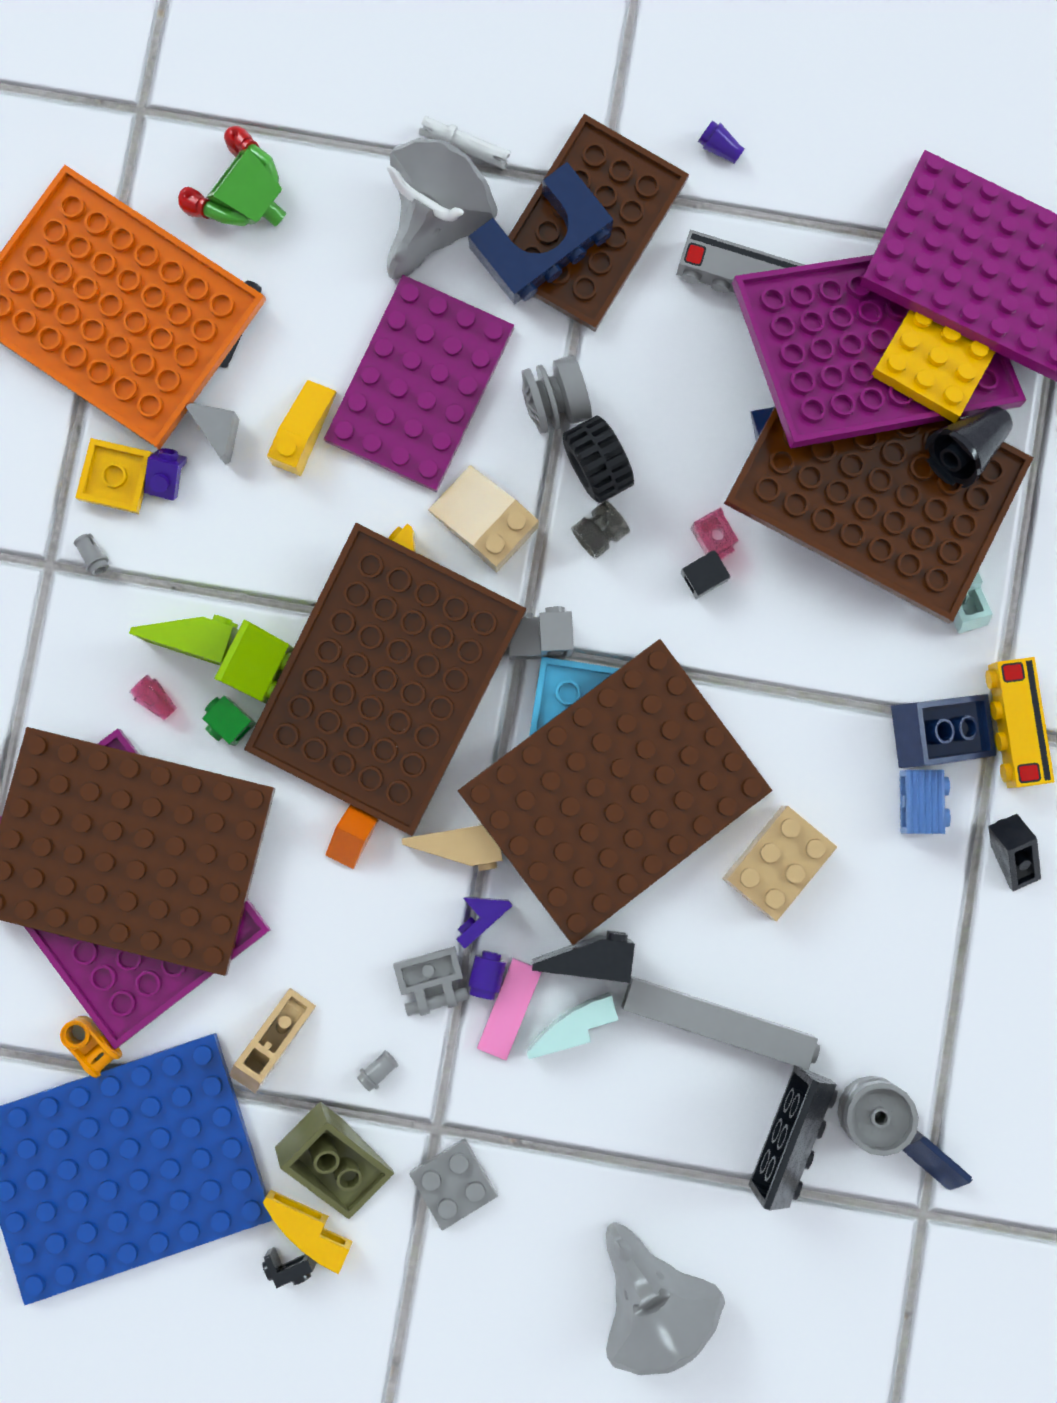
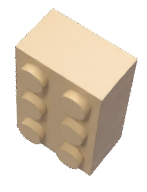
(779, 862)

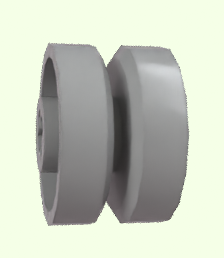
(893, 1127)

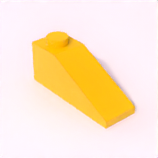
(301, 428)

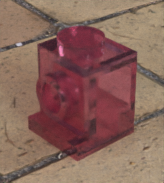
(703, 530)

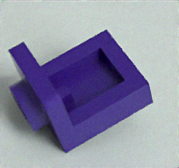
(164, 473)

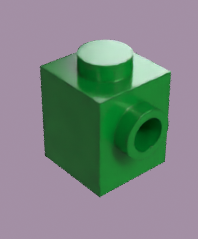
(227, 720)

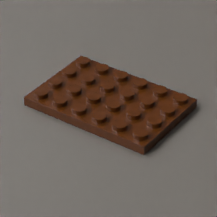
(636, 193)

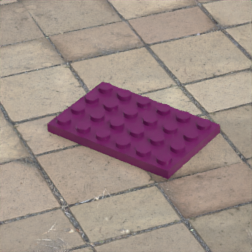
(419, 383)

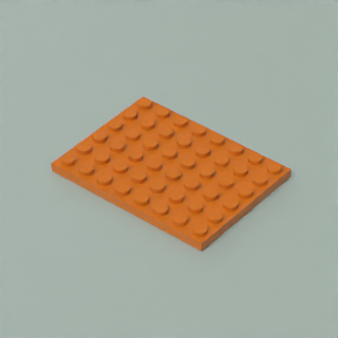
(117, 306)

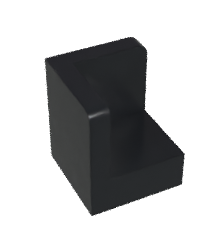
(705, 574)

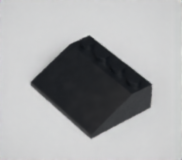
(792, 1138)

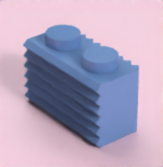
(923, 802)

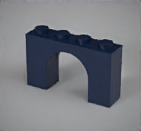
(522, 271)

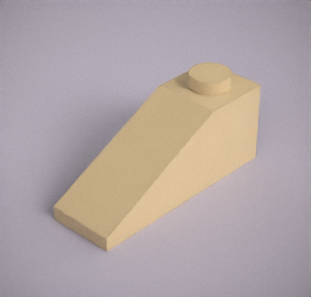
(464, 845)
(272, 1040)

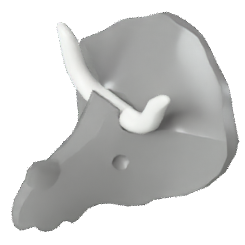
(440, 201)

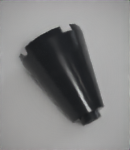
(967, 446)

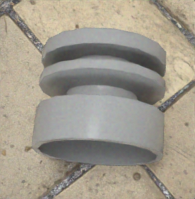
(556, 394)

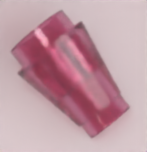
(153, 697)

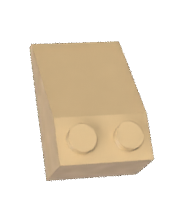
(484, 518)

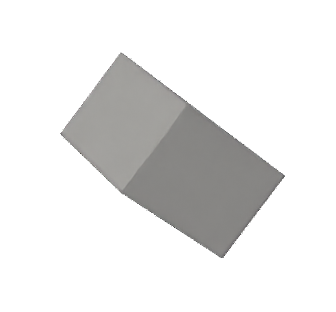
(218, 426)

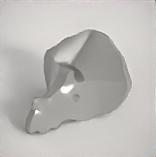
(660, 1312)

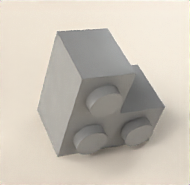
(544, 635)

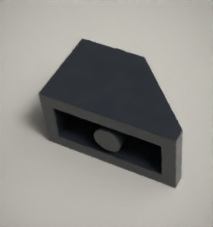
(1015, 851)

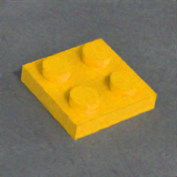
(113, 476)

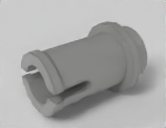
(91, 554)
(377, 1071)

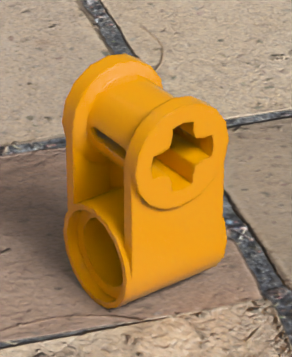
(91, 1047)

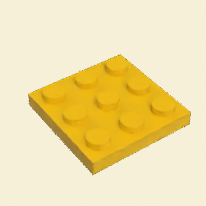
(933, 365)

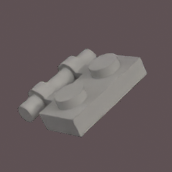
(429, 971)

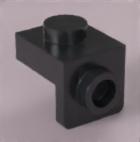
(294, 1271)

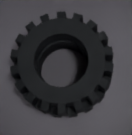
(598, 459)

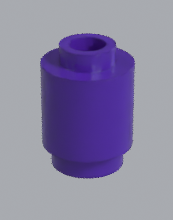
(486, 975)

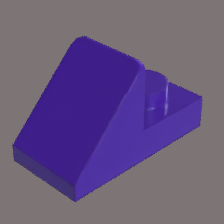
(488, 911)

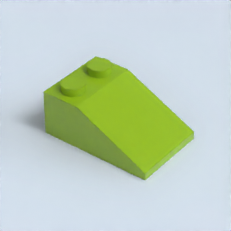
(194, 637)
(254, 662)

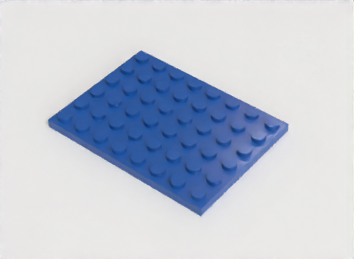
(125, 1169)

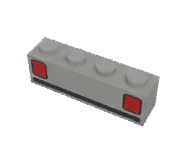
(719, 261)

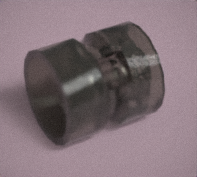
(589, 531)

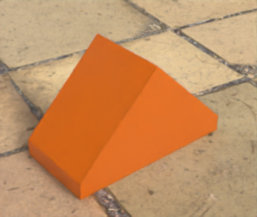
(351, 836)

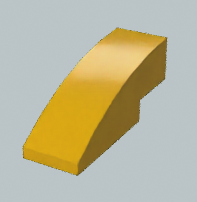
(306, 1230)

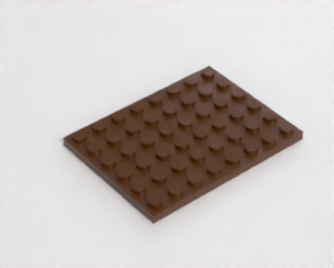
(881, 508)
(385, 679)
(615, 791)
(129, 850)

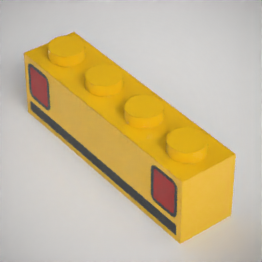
(1019, 723)

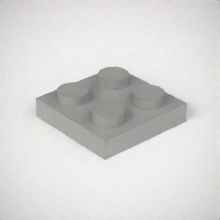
(453, 1184)

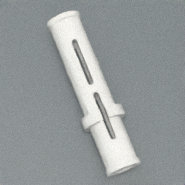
(465, 142)

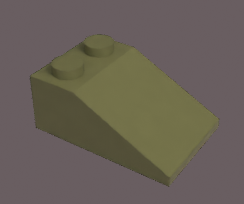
(332, 1161)

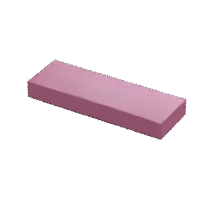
(509, 1009)

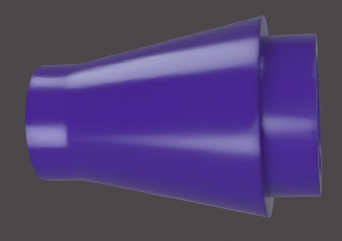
(720, 142)

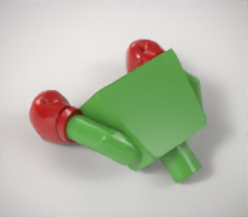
(244, 189)

